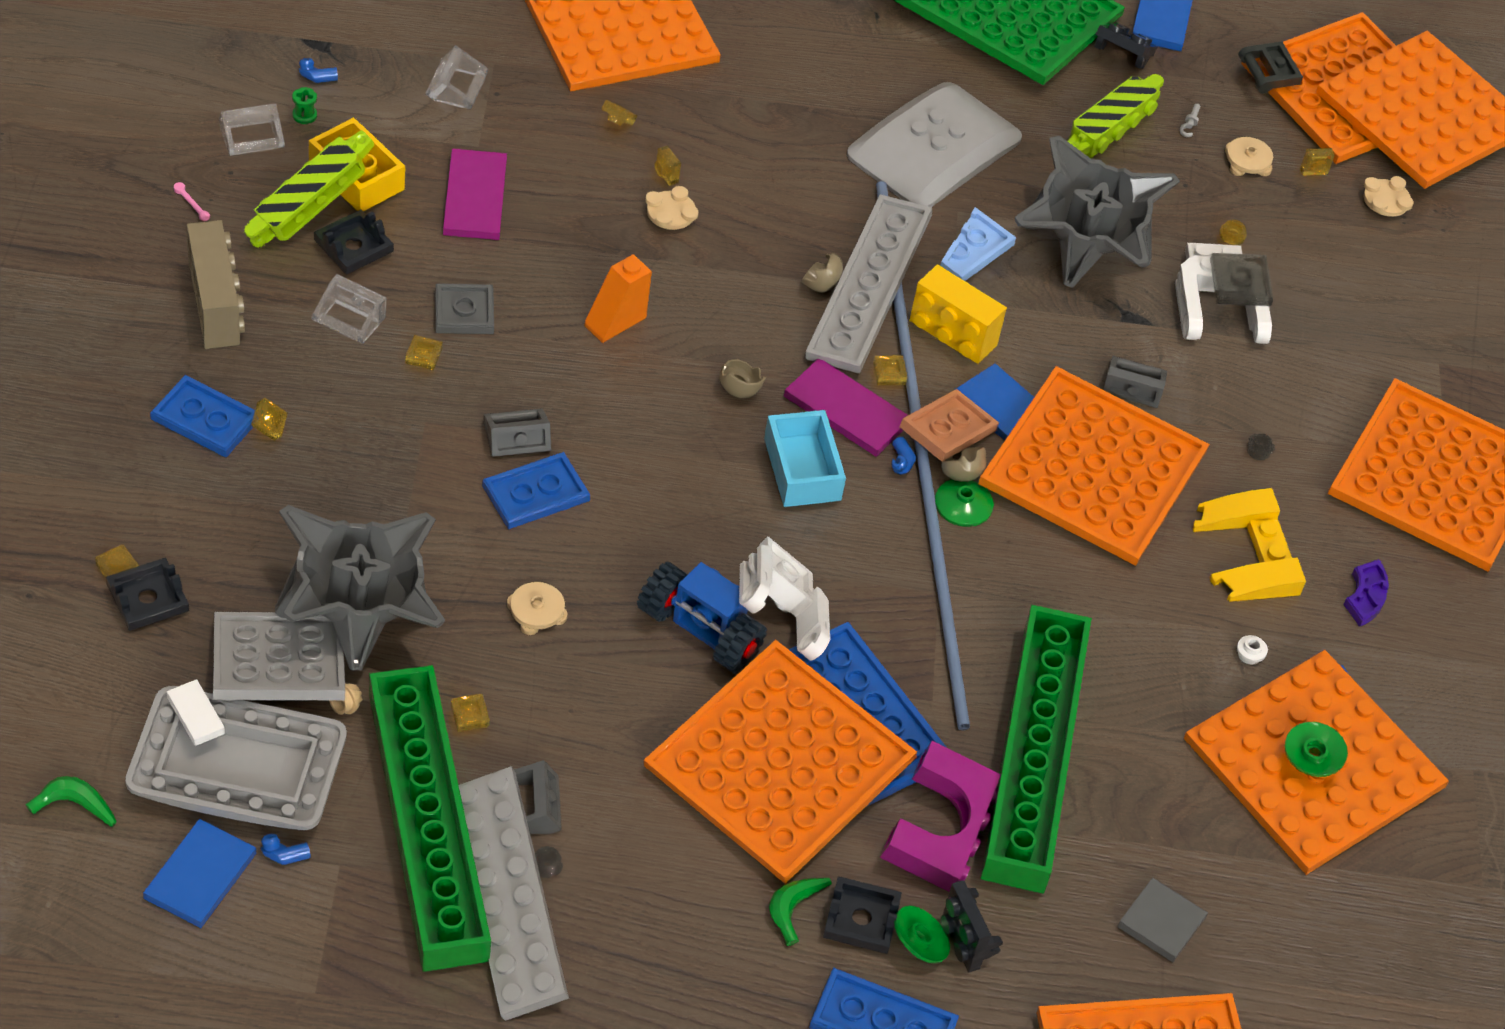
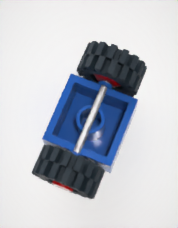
(706, 608)

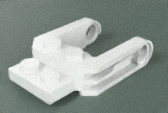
(1197, 275)
(791, 586)

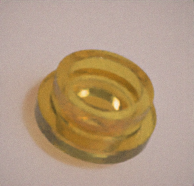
(1233, 232)

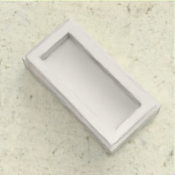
(195, 712)

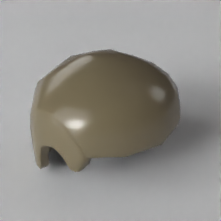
(824, 276)
(741, 379)
(968, 466)

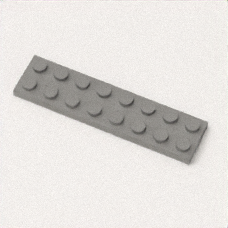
(869, 283)
(523, 943)

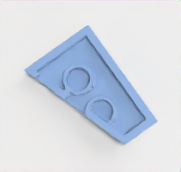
(976, 246)

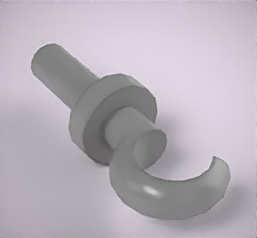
(1191, 120)

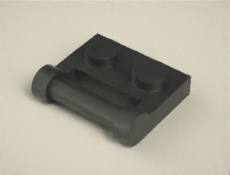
(1277, 62)

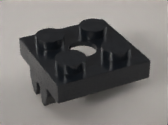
(1135, 43)
(357, 228)
(153, 576)
(876, 900)
(972, 938)

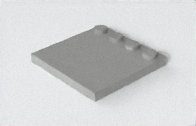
(276, 658)

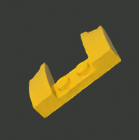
(1277, 571)

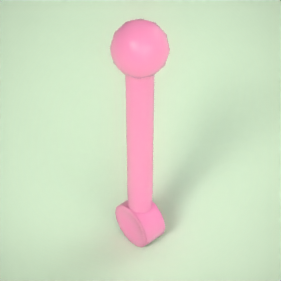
(179, 188)

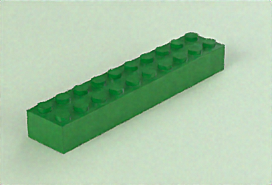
(1037, 750)
(429, 819)

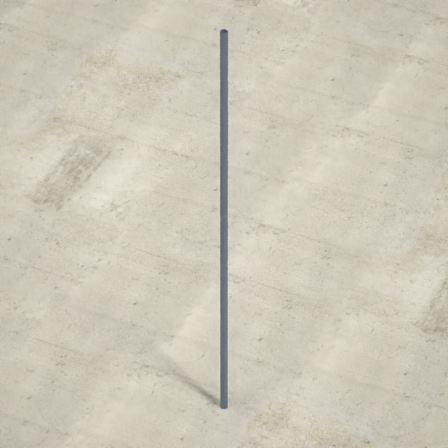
(931, 513)

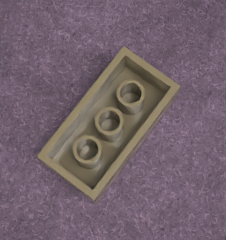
(215, 284)

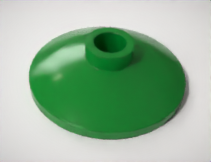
(964, 503)
(1316, 739)
(922, 934)

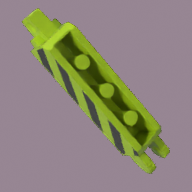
(1115, 114)
(309, 190)

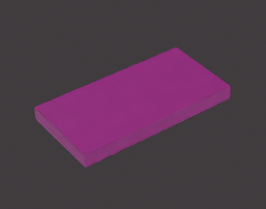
(475, 194)
(848, 405)

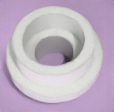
(1250, 655)

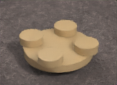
(1249, 156)
(1387, 196)
(671, 208)
(537, 607)

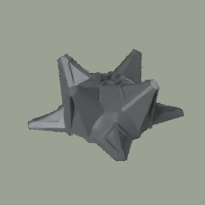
(1095, 210)
(357, 577)

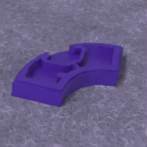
(1370, 592)

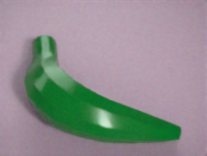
(74, 790)
(787, 898)

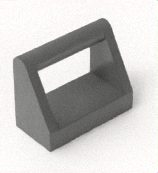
(1135, 381)
(518, 432)
(546, 797)

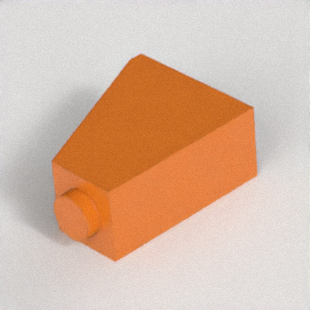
(621, 299)

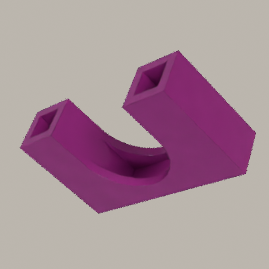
(970, 790)

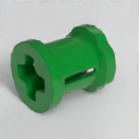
(310, 112)

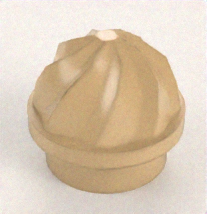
(351, 701)

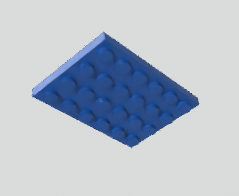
(862, 678)

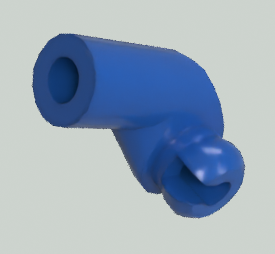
(317, 75)
(906, 456)
(282, 854)

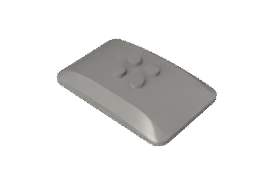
(934, 144)
(264, 769)

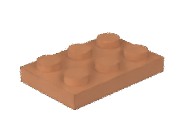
(949, 425)

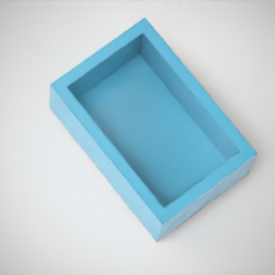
(804, 458)

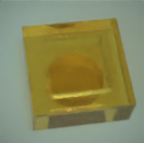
(618, 113)
(1317, 161)
(667, 165)
(423, 352)
(890, 370)
(269, 419)
(115, 561)
(470, 712)

